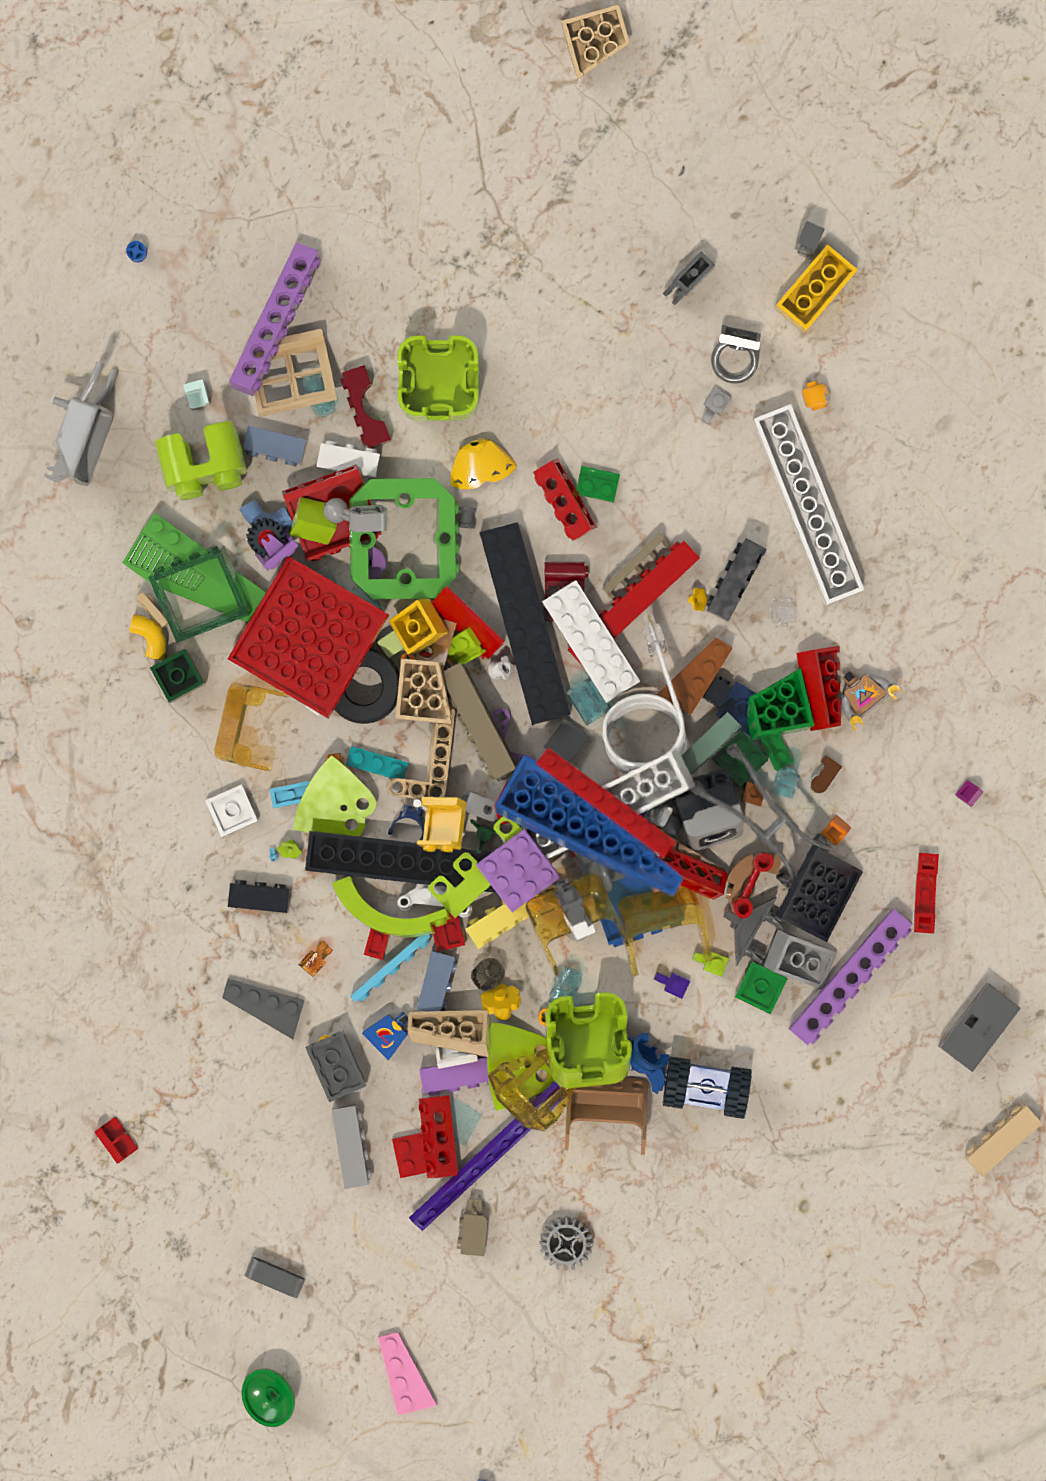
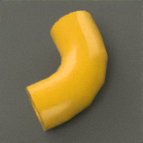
(153, 635)

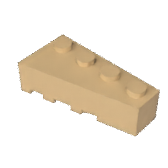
(452, 1030)

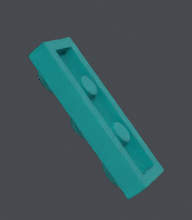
(376, 763)

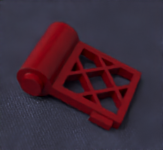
(563, 574)

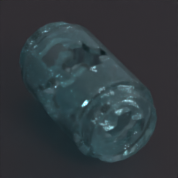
(315, 384)
(566, 977)

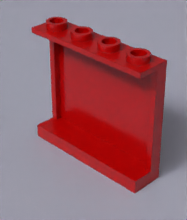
(339, 485)

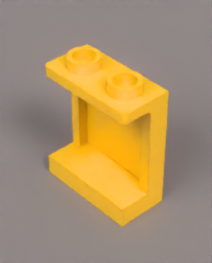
(443, 823)

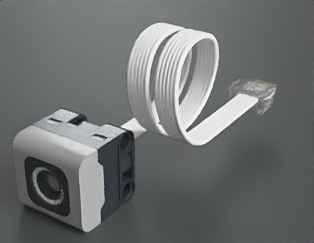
(701, 819)

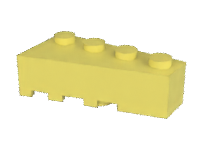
(495, 923)

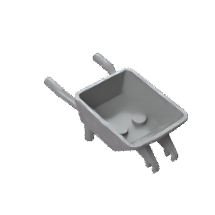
(82, 432)

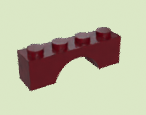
(357, 383)

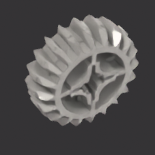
(574, 1237)

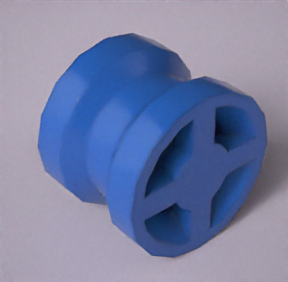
(134, 249)

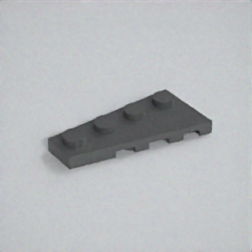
(268, 1006)

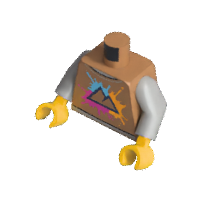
(864, 695)

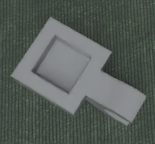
(716, 404)

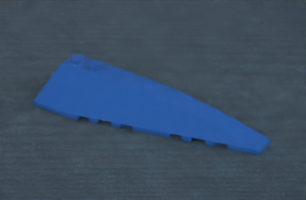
(563, 817)

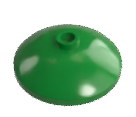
(262, 1403)

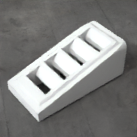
(658, 816)

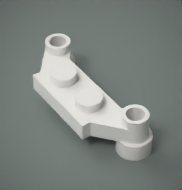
(423, 896)

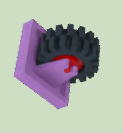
(270, 542)

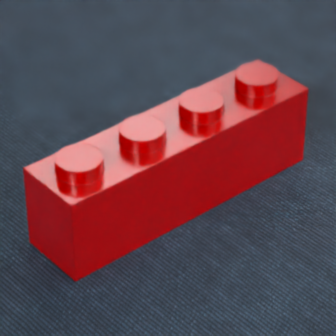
(820, 679)

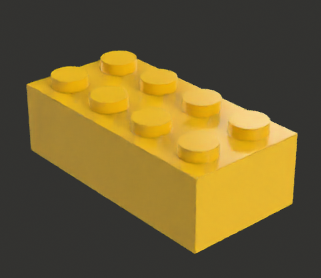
(816, 288)

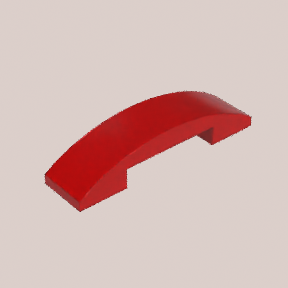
(925, 893)

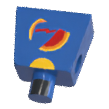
(387, 1034)

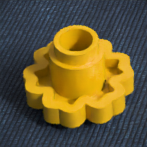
(501, 1001)

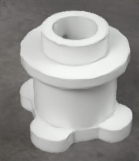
(501, 668)

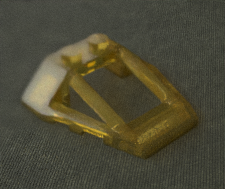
(506, 1092)

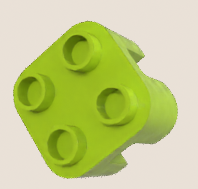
(438, 378)
(223, 468)
(588, 1041)

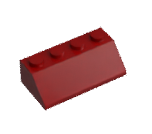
(456, 611)

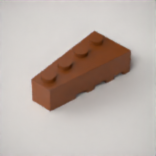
(697, 676)

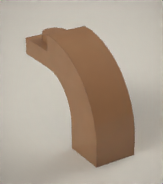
(742, 870)

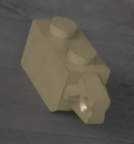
(474, 1229)

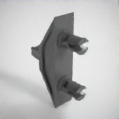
(746, 929)

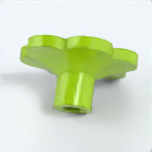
(289, 849)

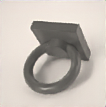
(738, 340)
(605, 874)

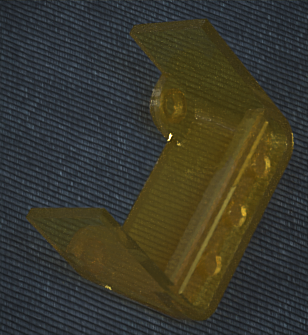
(230, 727)

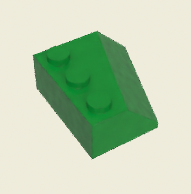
(780, 708)

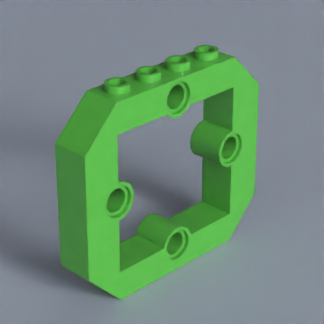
(445, 520)

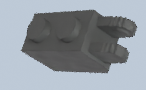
(690, 276)

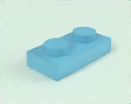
(288, 794)

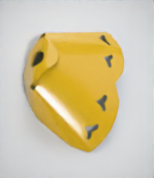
(480, 464)

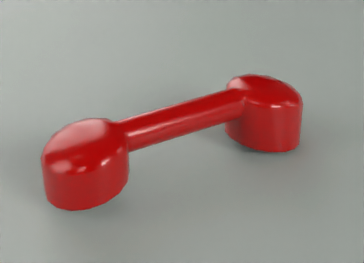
(741, 905)

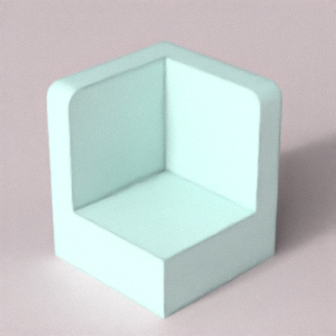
(197, 394)

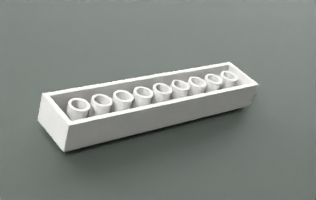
(808, 504)
(638, 790)

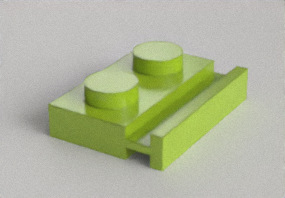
(465, 647)

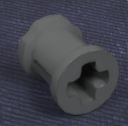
(467, 517)

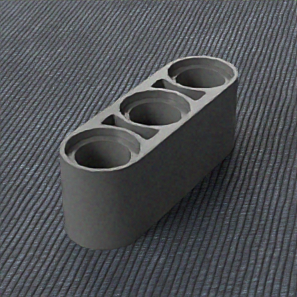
(274, 1277)

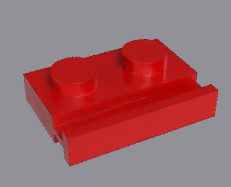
(448, 935)

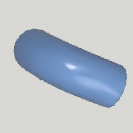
(253, 511)

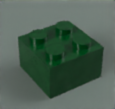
(177, 676)
(736, 768)

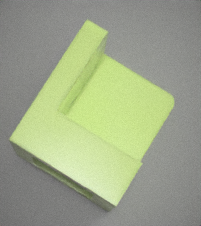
(390, 644)

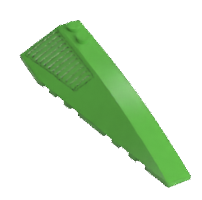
(204, 583)

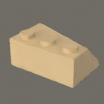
(594, 38)
(422, 693)

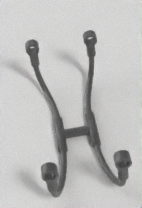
(818, 840)

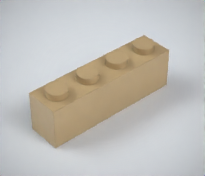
(1003, 1139)

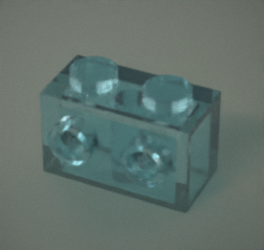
(588, 702)

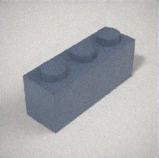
(274, 446)
(437, 982)

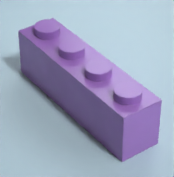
(454, 1077)

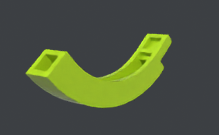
(360, 909)

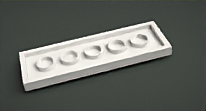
(591, 641)

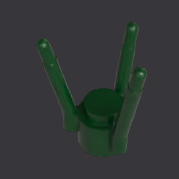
(484, 833)

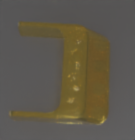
(661, 911)
(549, 920)

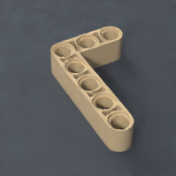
(433, 761)

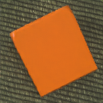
(836, 830)

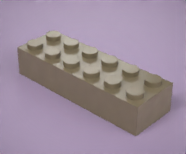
(479, 722)

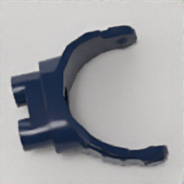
(408, 812)

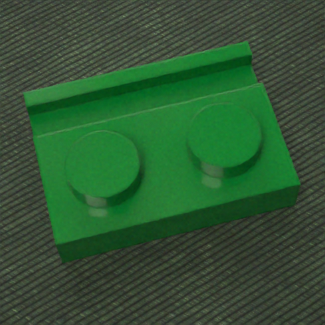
(597, 484)

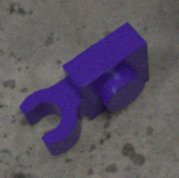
(674, 984)

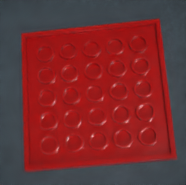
(308, 637)

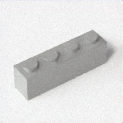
(350, 1146)

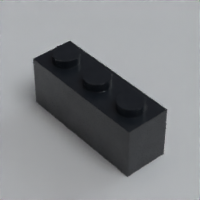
(259, 896)

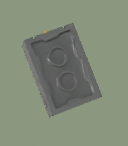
(335, 1065)

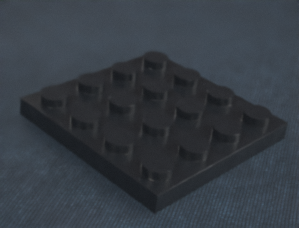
(819, 893)

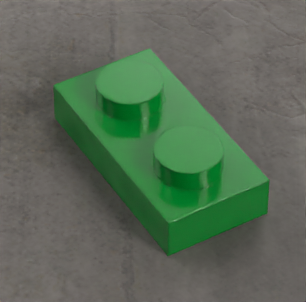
(776, 752)

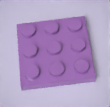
(518, 870)

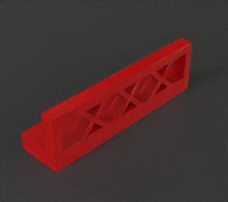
(692, 880)

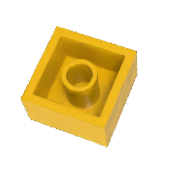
(418, 626)

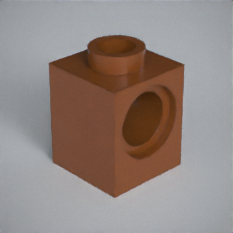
(752, 794)

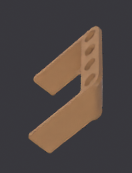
(610, 1103)

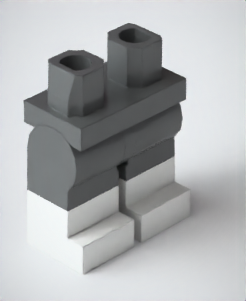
(573, 911)

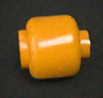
(815, 395)

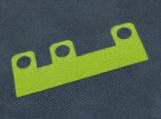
(474, 882)

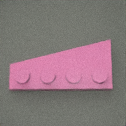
(406, 1383)

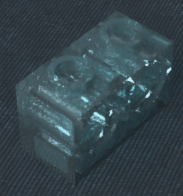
(786, 783)

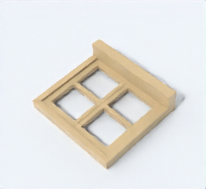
(288, 347)

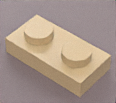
(147, 602)

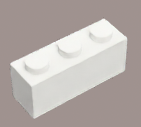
(336, 458)

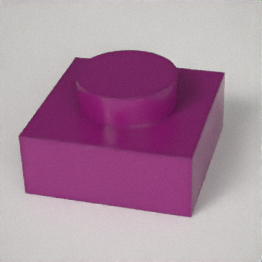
(969, 793)

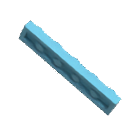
(391, 968)

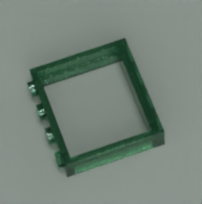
(194, 559)

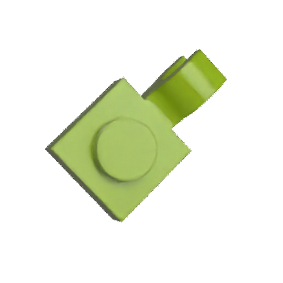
(716, 966)

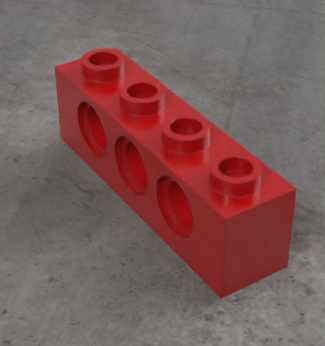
(565, 488)
(444, 1144)

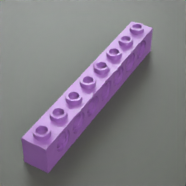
(299, 256)
(892, 919)

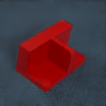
(116, 1140)

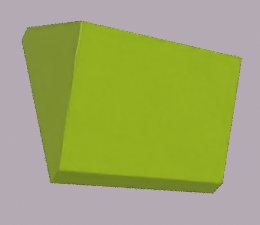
(311, 523)

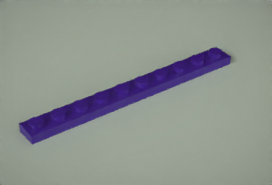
(476, 1166)

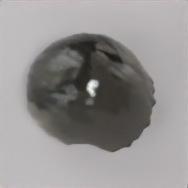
(488, 974)

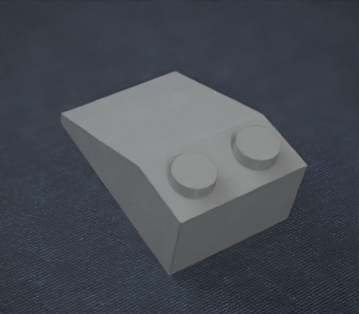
(799, 959)

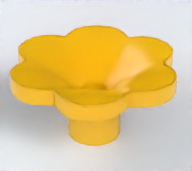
(698, 599)

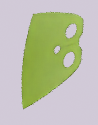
(325, 794)
(509, 1044)

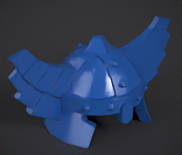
(647, 1061)

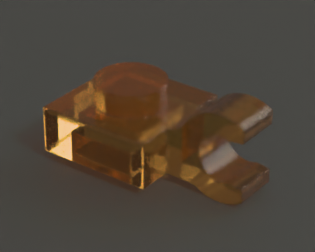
(315, 960)

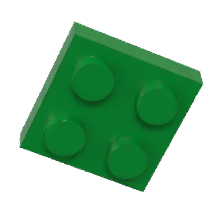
(761, 987)

